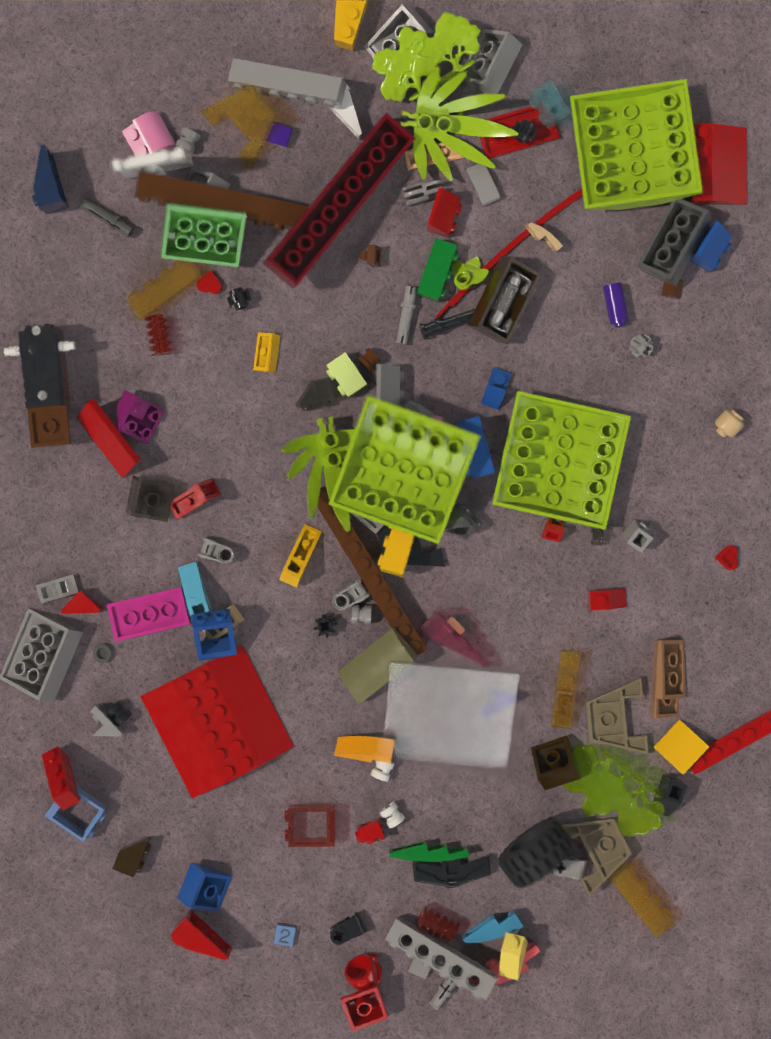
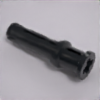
(438, 326)

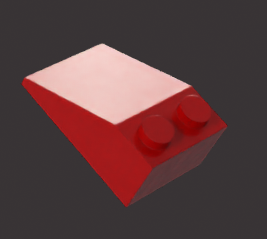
(197, 936)

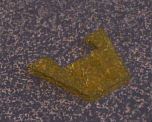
(251, 116)

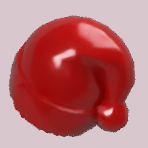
(363, 971)

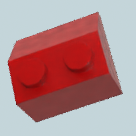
(443, 213)
(364, 1008)

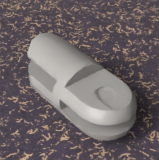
(422, 191)

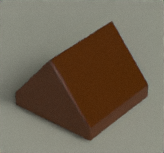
(672, 291)

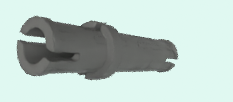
(113, 221)

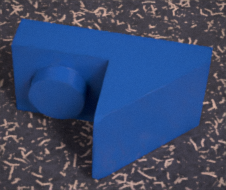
(496, 388)

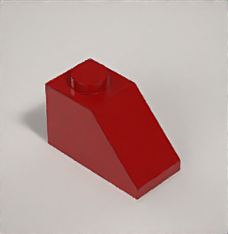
(606, 599)

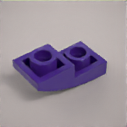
(279, 135)

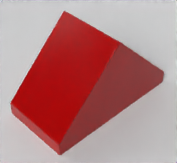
(81, 604)

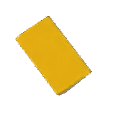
(266, 352)

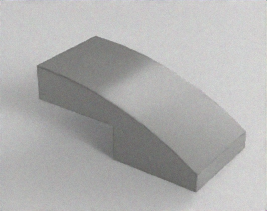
(483, 184)
(57, 589)

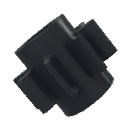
(525, 131)
(238, 298)
(326, 632)

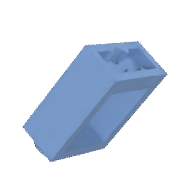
(53, 815)

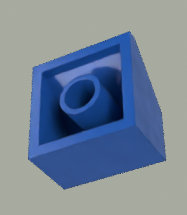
(711, 247)
(204, 887)

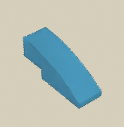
(493, 928)

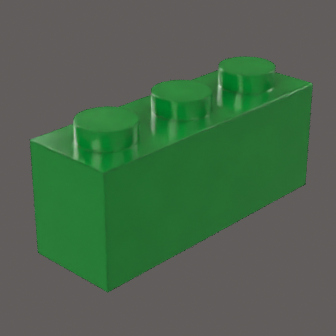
(437, 270)

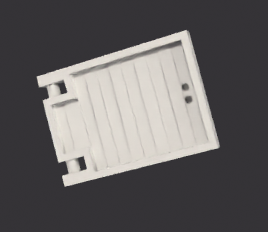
(153, 163)

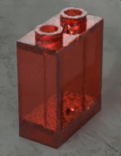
(310, 842)

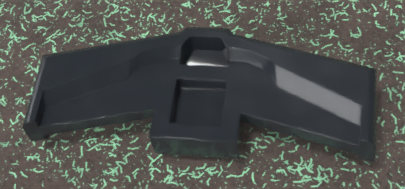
(452, 872)

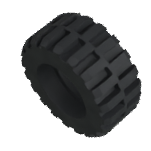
(535, 853)

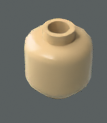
(729, 423)

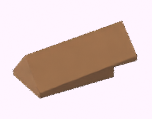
(667, 678)

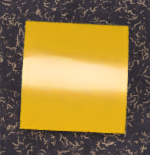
(681, 747)

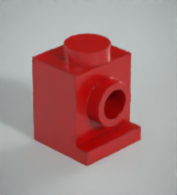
(369, 832)

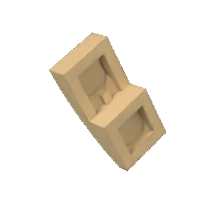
(539, 232)

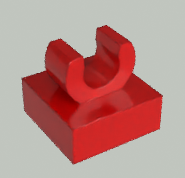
(552, 531)

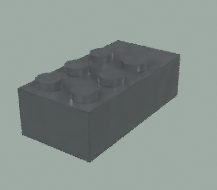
(675, 241)

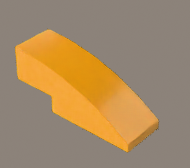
(365, 748)

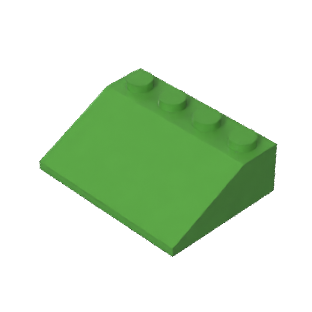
(202, 235)

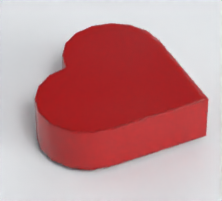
(209, 283)
(727, 557)

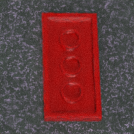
(500, 146)
(108, 438)

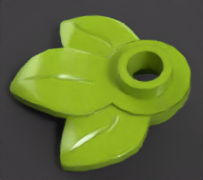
(469, 271)

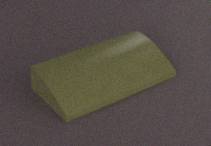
(372, 666)

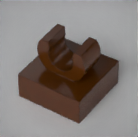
(372, 255)

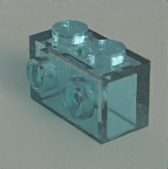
(549, 104)

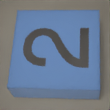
(284, 935)

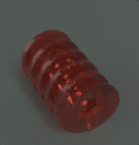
(159, 334)
(437, 924)

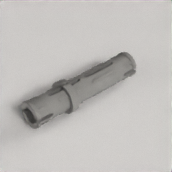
(406, 315)
(437, 1001)

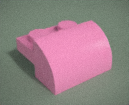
(148, 134)

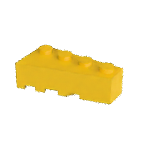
(348, 21)

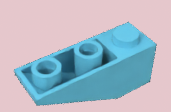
(194, 589)

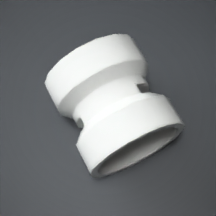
(382, 770)
(392, 815)

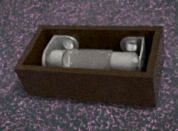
(504, 299)

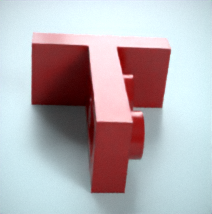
(194, 498)

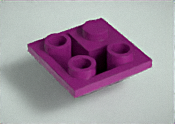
(137, 417)

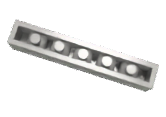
(453, 957)

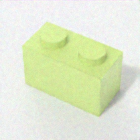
(346, 375)

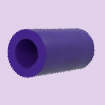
(616, 304)

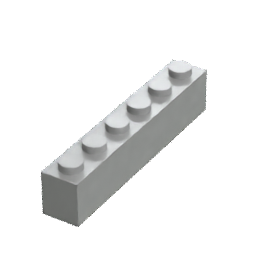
(288, 82)

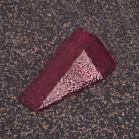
(444, 634)

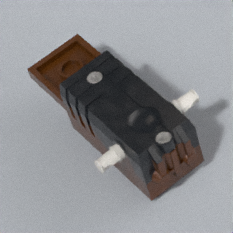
(45, 383)

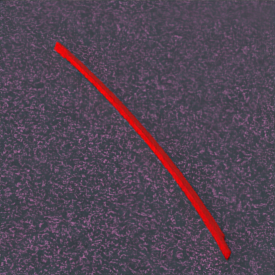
(513, 244)

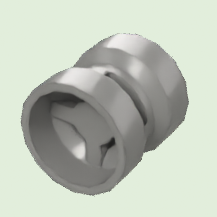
(187, 140)
(361, 614)

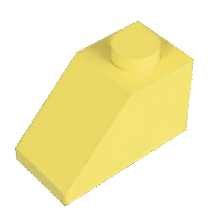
(512, 956)

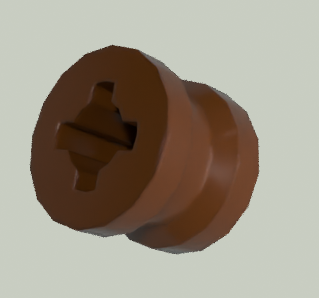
(369, 359)

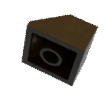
(555, 763)

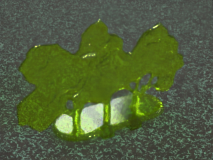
(608, 793)

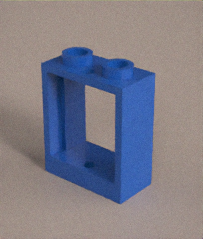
(215, 647)

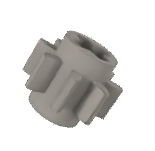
(641, 345)

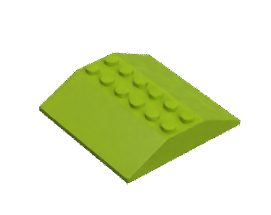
(636, 146)
(561, 460)
(403, 469)

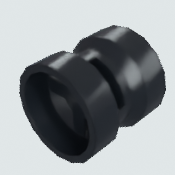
(118, 713)

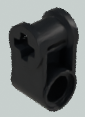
(349, 927)

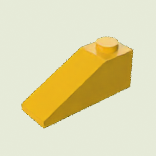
(300, 555)

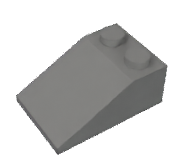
(388, 34)

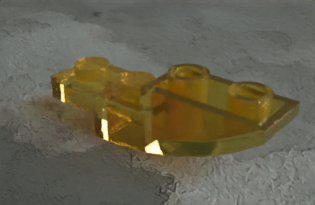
(565, 689)

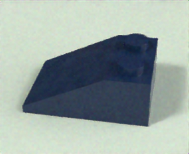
(47, 184)

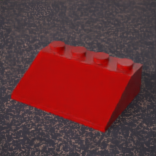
(721, 164)

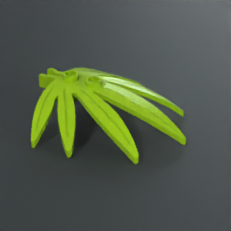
(434, 122)
(329, 452)

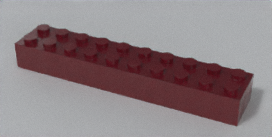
(339, 201)

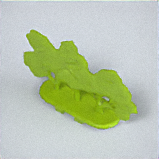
(421, 54)

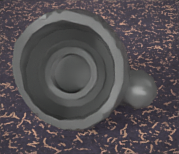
(462, 520)

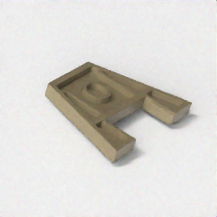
(608, 719)
(605, 848)

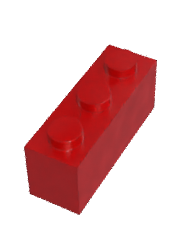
(60, 778)

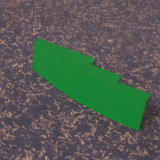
(421, 852)

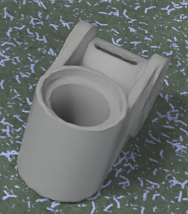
(213, 551)
(354, 593)
(572, 868)

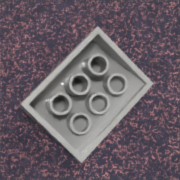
(40, 656)

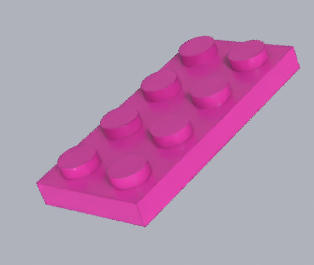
(148, 614)

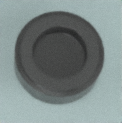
(102, 653)

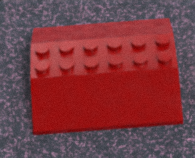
(217, 722)

